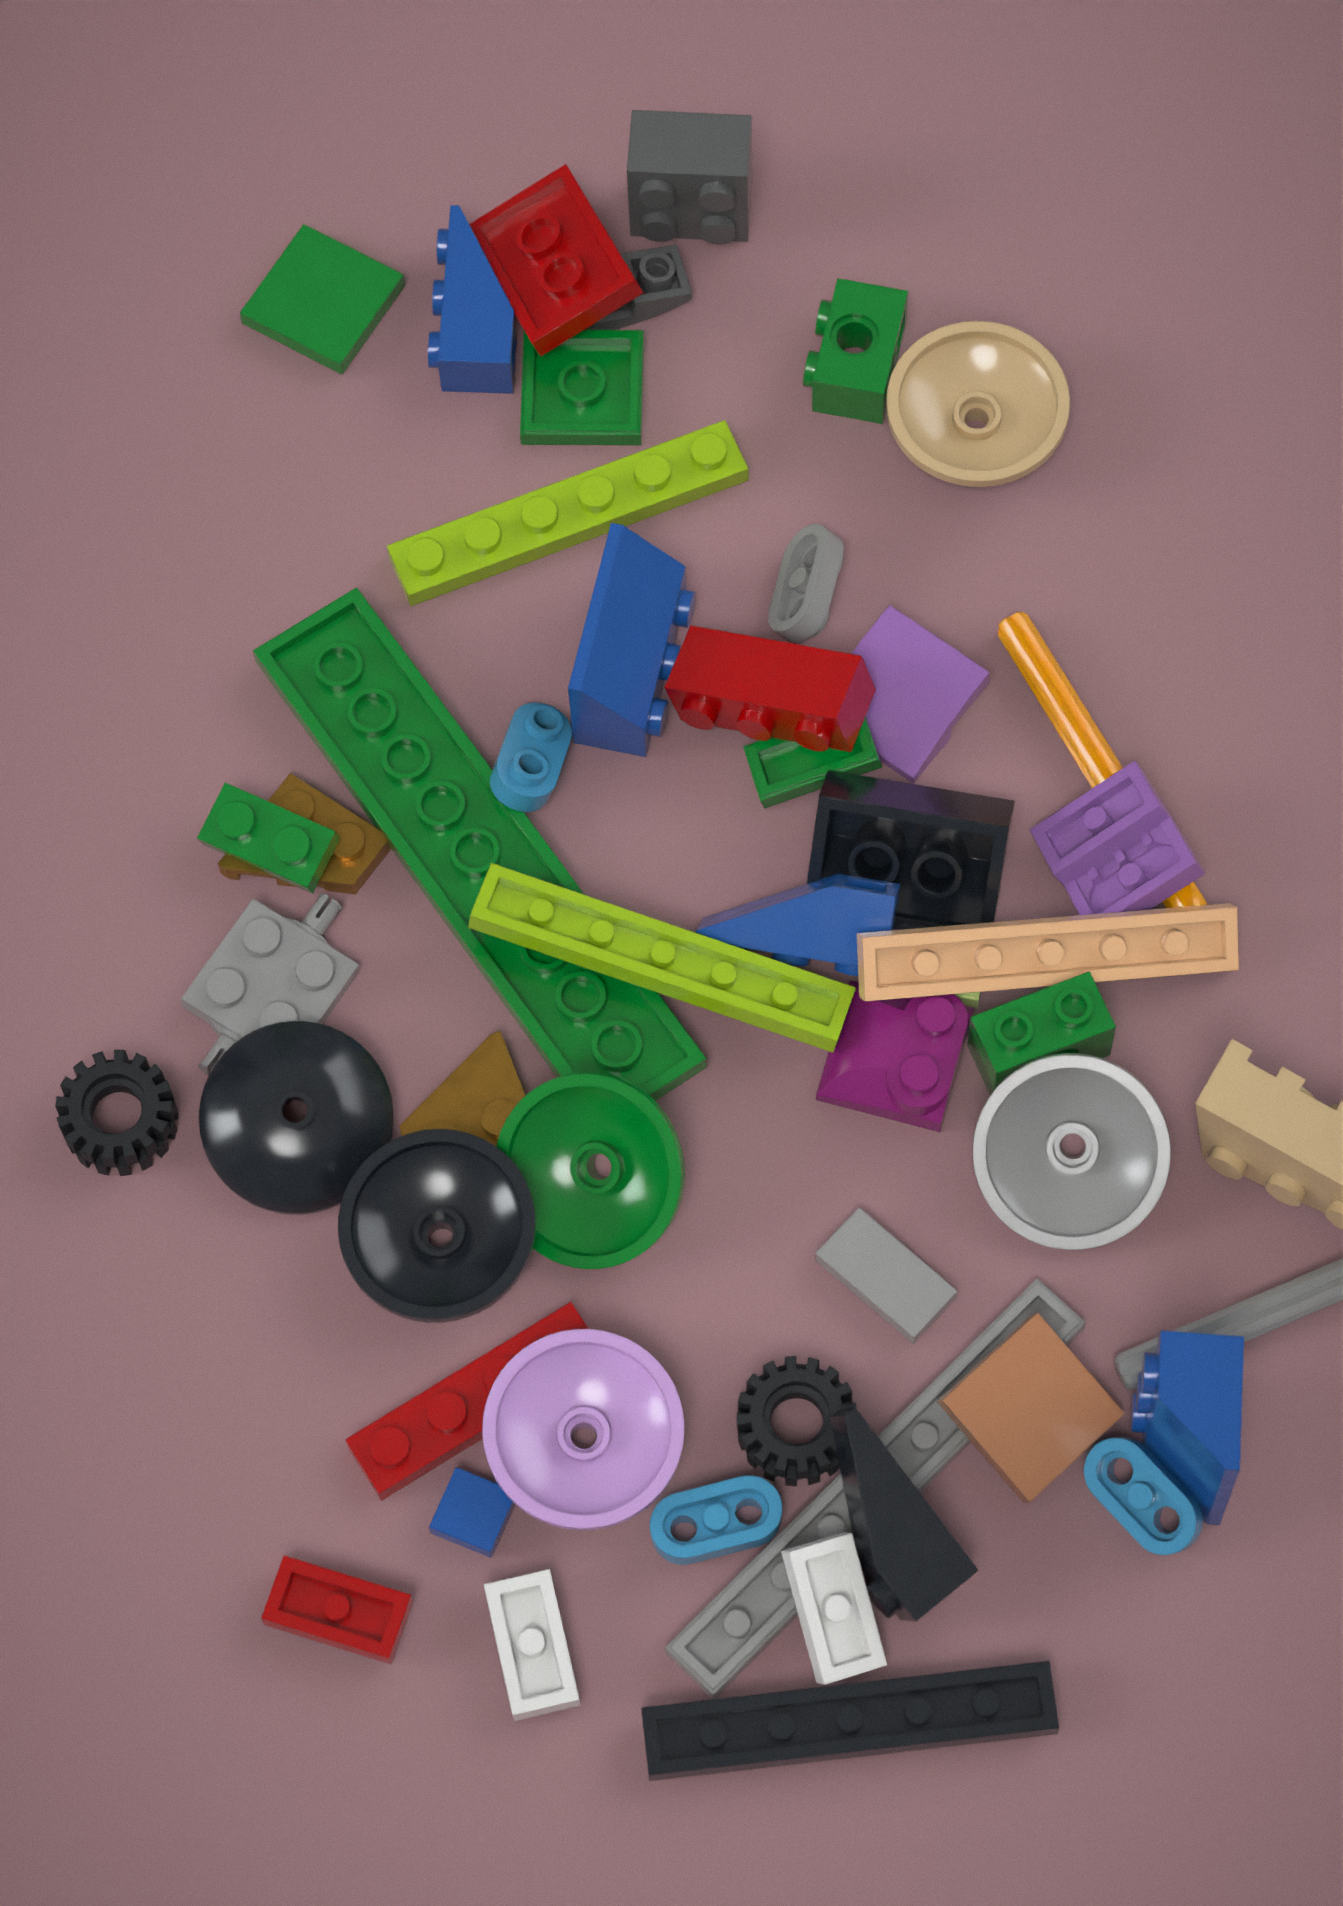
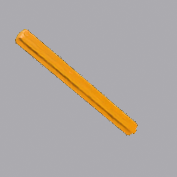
(1069, 716)

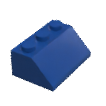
(628, 645)
(1193, 1413)

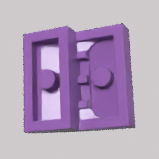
(918, 691)
(1117, 847)

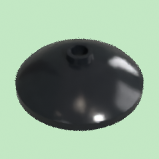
(286, 1163)
(429, 1185)

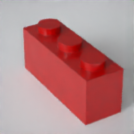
(770, 689)

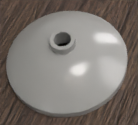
(1063, 1196)

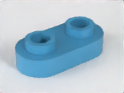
(531, 757)
(1143, 1498)
(713, 1514)

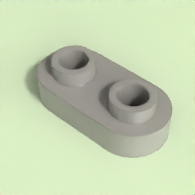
(806, 583)

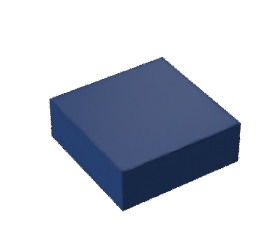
(472, 1513)

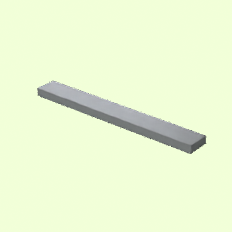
(922, 1442)

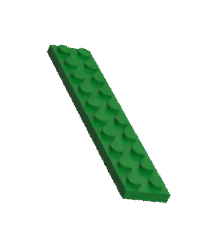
(442, 821)

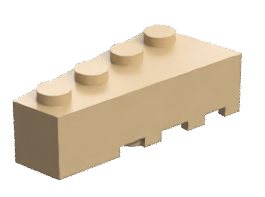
(1272, 1133)

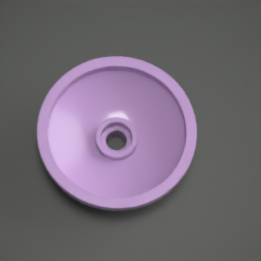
(583, 1383)

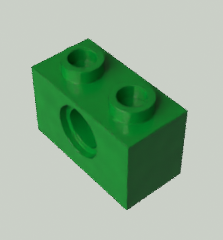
(856, 382)
(1041, 1024)

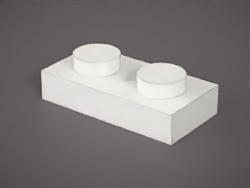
(834, 1608)
(532, 1645)

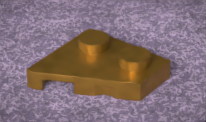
(356, 854)
(474, 1096)

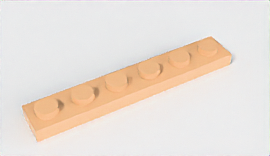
(1047, 951)

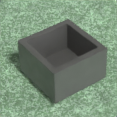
(689, 176)

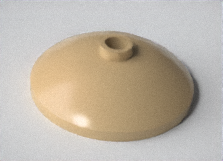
(985, 376)

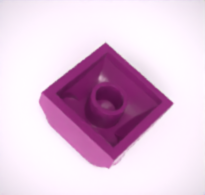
(898, 1058)

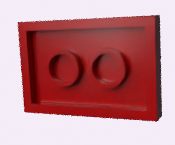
(554, 260)

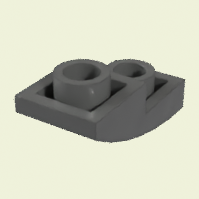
(663, 285)

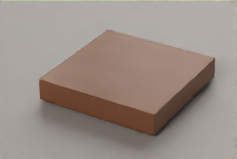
(1030, 1407)

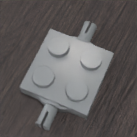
(269, 974)

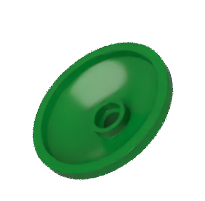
(578, 1212)

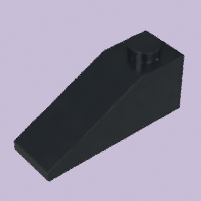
(894, 1529)

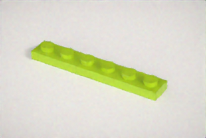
(567, 513)
(661, 957)

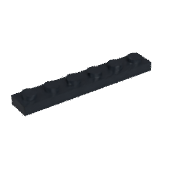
(849, 1720)

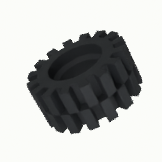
(109, 1077)
(770, 1390)

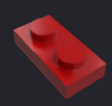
(337, 1609)

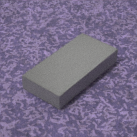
(886, 1275)

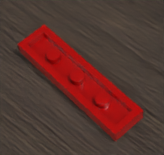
(444, 1416)

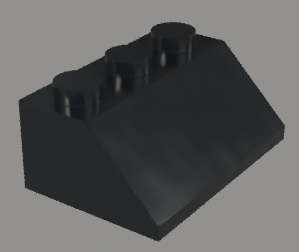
(930, 840)

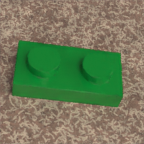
(268, 837)

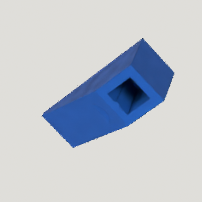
(477, 320)
(810, 921)

